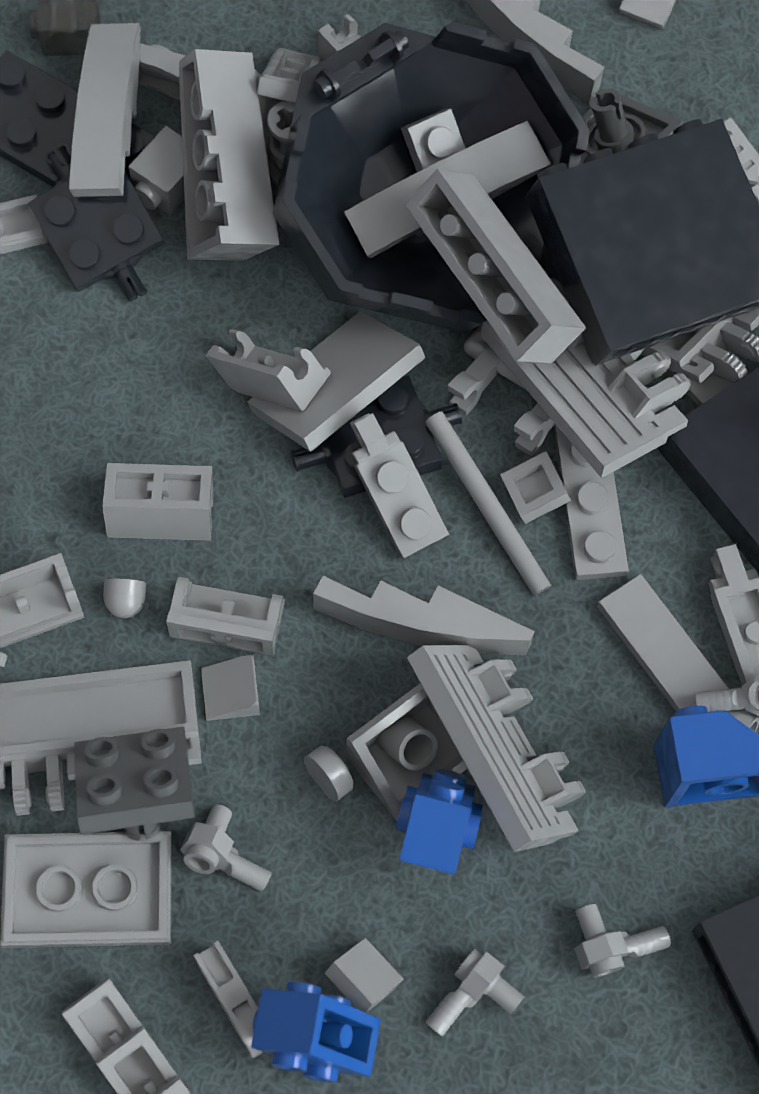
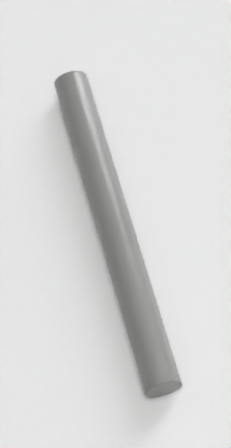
(488, 503)

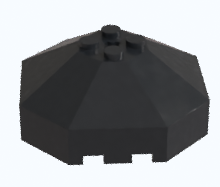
(351, 146)

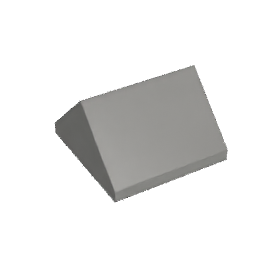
(402, 746)

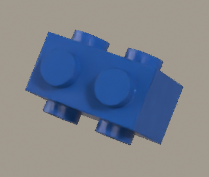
(438, 820)
(314, 1033)

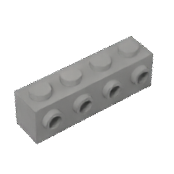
(495, 267)

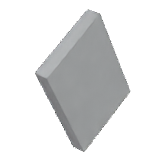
(363, 364)
(86, 890)

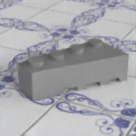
(224, 158)

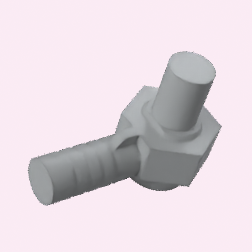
(732, 699)
(211, 849)
(604, 950)
(479, 976)

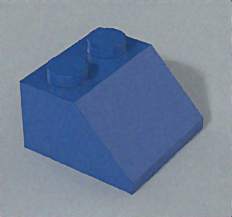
(706, 758)

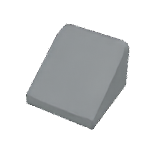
(230, 689)

